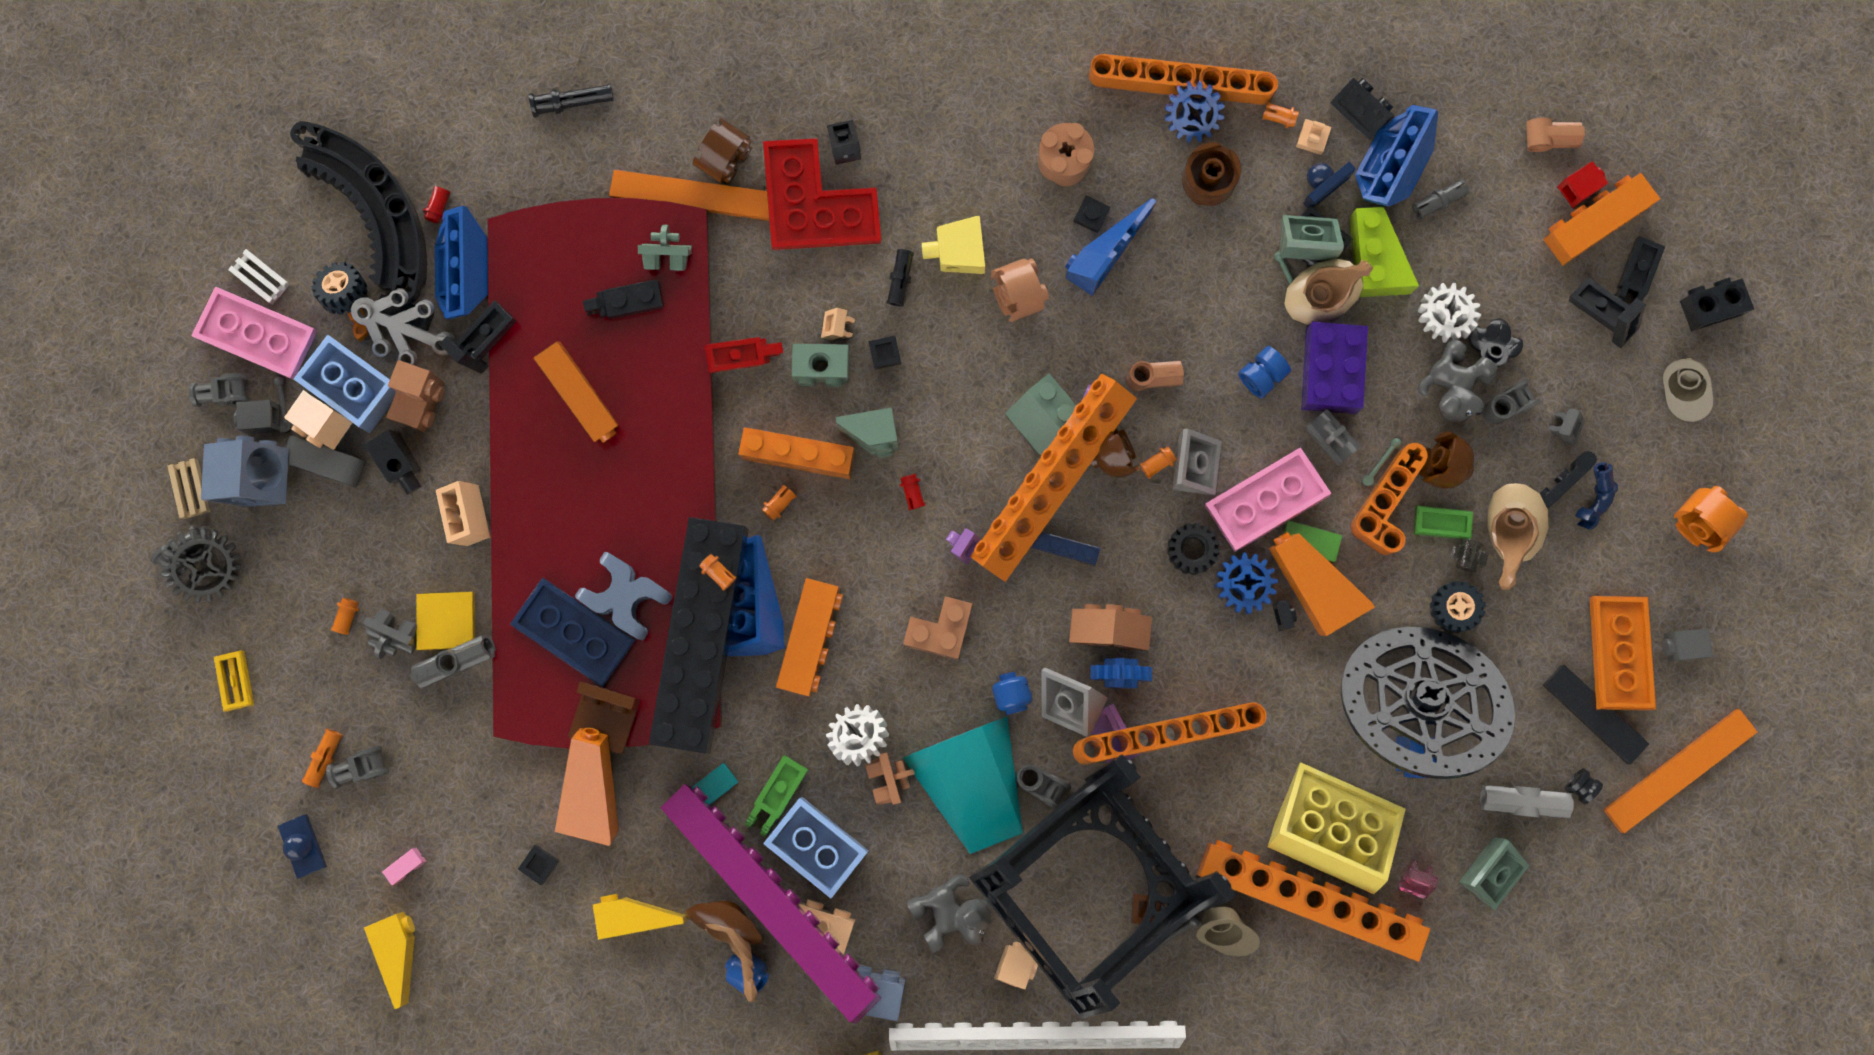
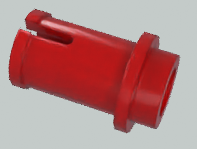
(436, 205)
(912, 491)

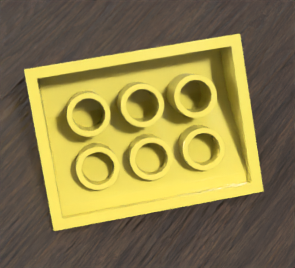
(1338, 829)

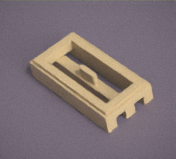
(178, 492)

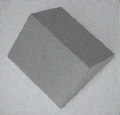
(1196, 463)
(1070, 702)

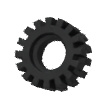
(1198, 532)

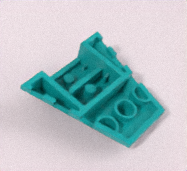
(973, 784)

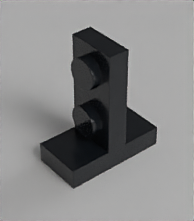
(1609, 310)
(480, 337)

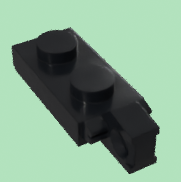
(626, 300)

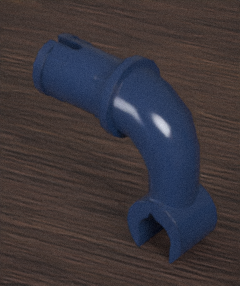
(1605, 490)

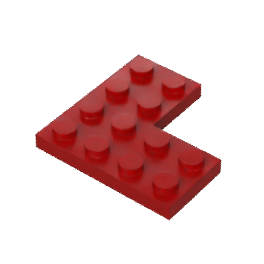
(805, 214)

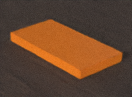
(1622, 653)

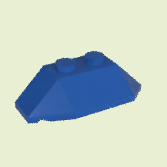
(1398, 156)
(460, 263)

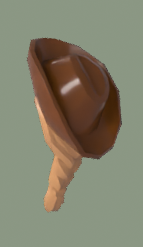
(729, 924)

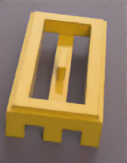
(244, 679)

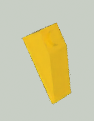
(629, 916)
(393, 949)

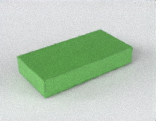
(1443, 522)
(1323, 541)

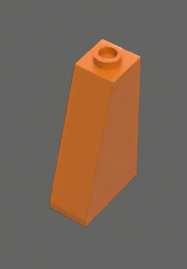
(577, 392)
(1320, 588)
(588, 794)

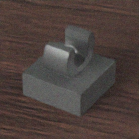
(1571, 426)

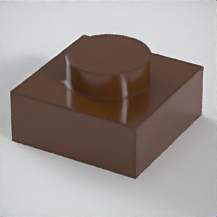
(1139, 906)

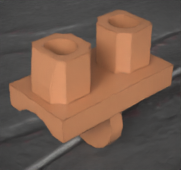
(882, 766)

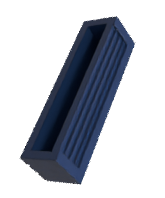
(1066, 548)

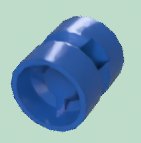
(1267, 369)

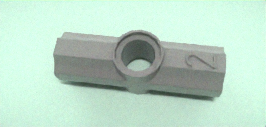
(1526, 801)

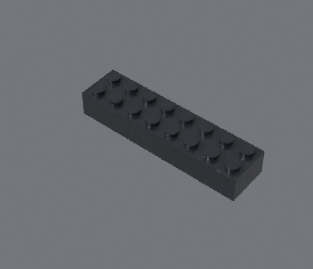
(698, 638)

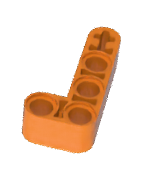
(1392, 495)

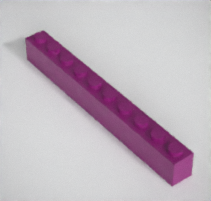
(772, 904)

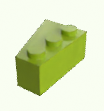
(1378, 244)

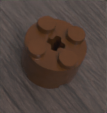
(722, 150)
(1218, 161)

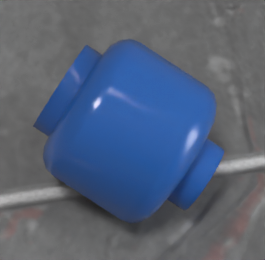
(1012, 693)
(735, 976)

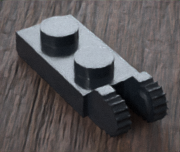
(1640, 269)
(1567, 479)

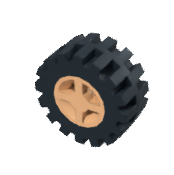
(338, 287)
(1467, 604)

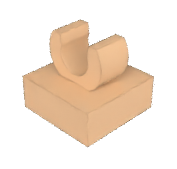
(1313, 136)
(834, 324)

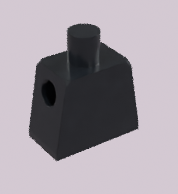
(386, 452)

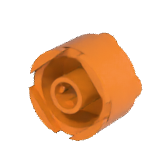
(1710, 518)

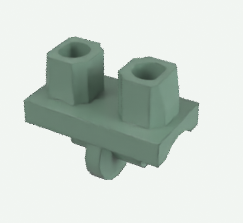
(652, 252)

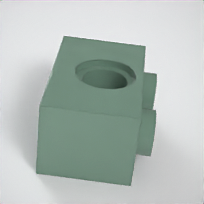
(806, 355)

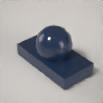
(1326, 181)
(301, 846)

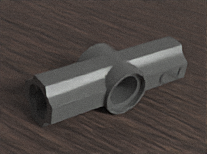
(441, 666)

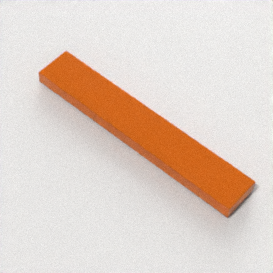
(713, 197)
(1680, 771)

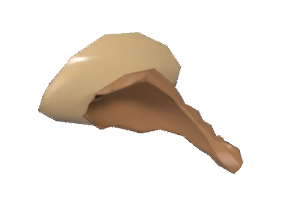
(1325, 290)
(1516, 527)

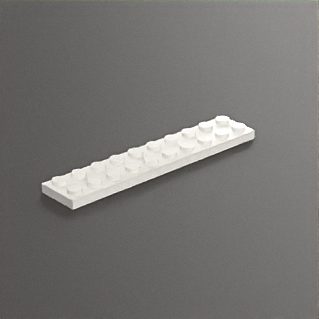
(1048, 1036)

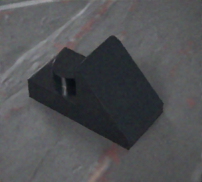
(844, 142)

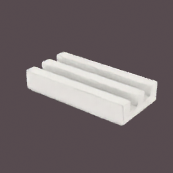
(242, 263)

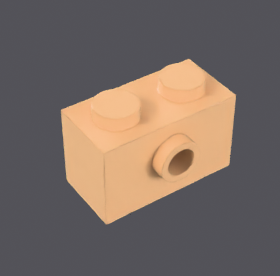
(317, 421)
(462, 513)
(835, 922)
(1016, 966)

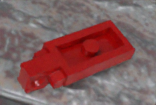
(740, 354)

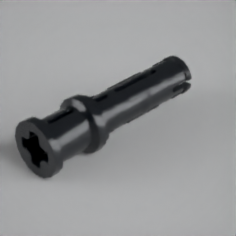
(558, 101)

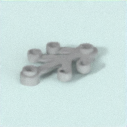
(396, 325)

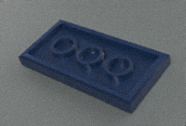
(573, 632)

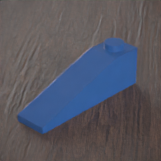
(1100, 256)
(757, 616)

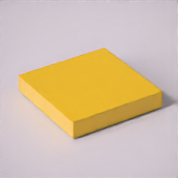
(444, 620)

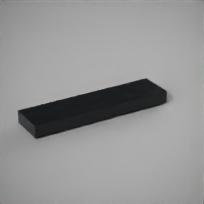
(1603, 723)

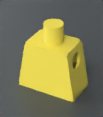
(958, 247)

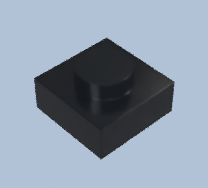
(1091, 214)
(884, 352)
(1284, 615)
(538, 865)

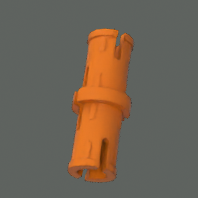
(322, 758)

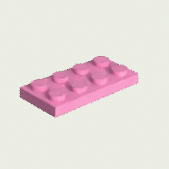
(254, 333)
(1267, 499)

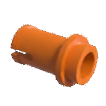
(1281, 115)
(1158, 462)
(778, 503)
(717, 571)
(345, 615)

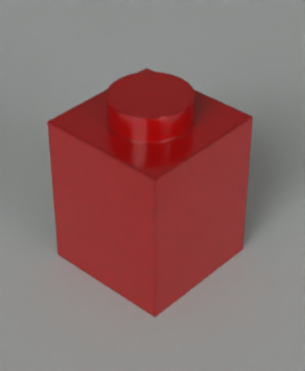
(1583, 184)

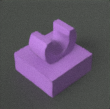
(963, 544)

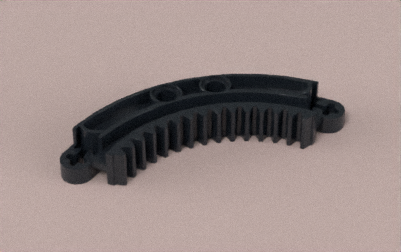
(353, 171)

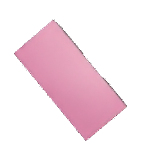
(399, 869)

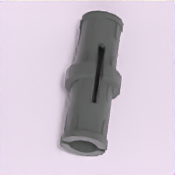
(1440, 199)

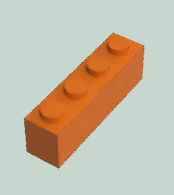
(1600, 219)
(797, 453)
(808, 638)

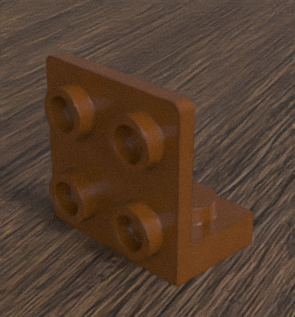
(607, 712)

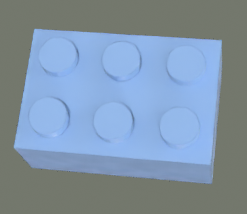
(347, 384)
(816, 847)

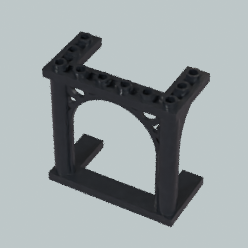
(1190, 896)

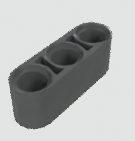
(324, 461)

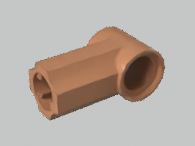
(1545, 134)
(1157, 375)

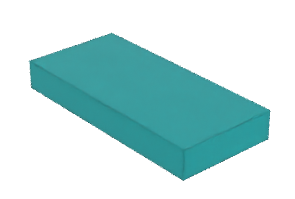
(717, 783)

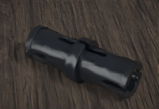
(900, 277)

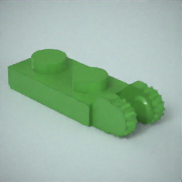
(777, 793)

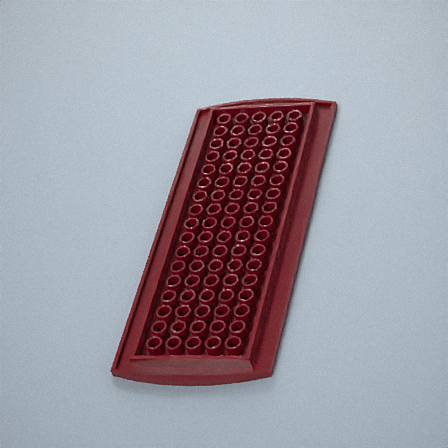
(557, 490)

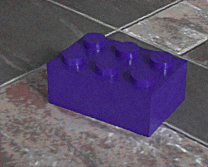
(1334, 367)

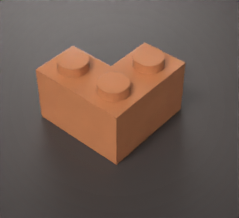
(414, 397)
(1110, 627)
(941, 638)

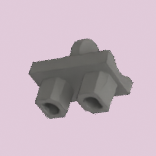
(1332, 437)
(387, 638)

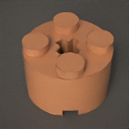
(1070, 139)
(1019, 289)

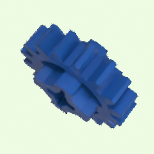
(1203, 105)
(1246, 596)
(1121, 673)

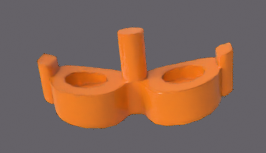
(360, 331)

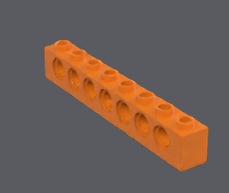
(1066, 471)
(1408, 943)

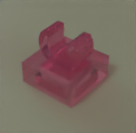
(1418, 882)

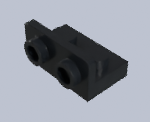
(1362, 107)

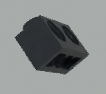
(1716, 305)

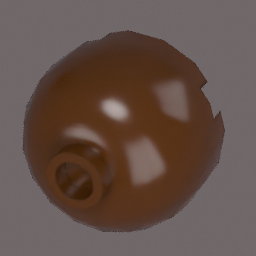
(1116, 455)
(1448, 462)

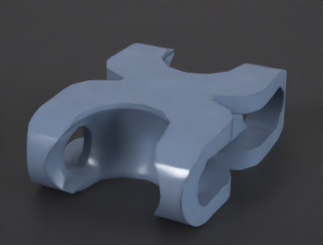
(623, 596)

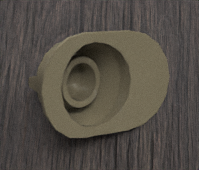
(1688, 389)
(1226, 933)

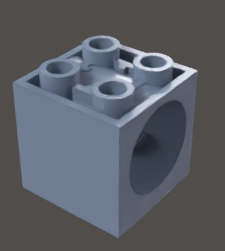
(244, 472)

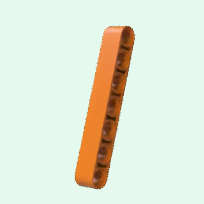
(1171, 70)
(1181, 726)

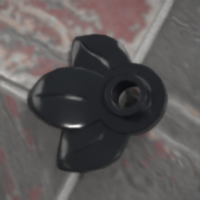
(1496, 339)

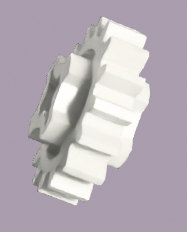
(1459, 308)
(864, 723)

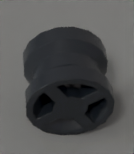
(1584, 786)

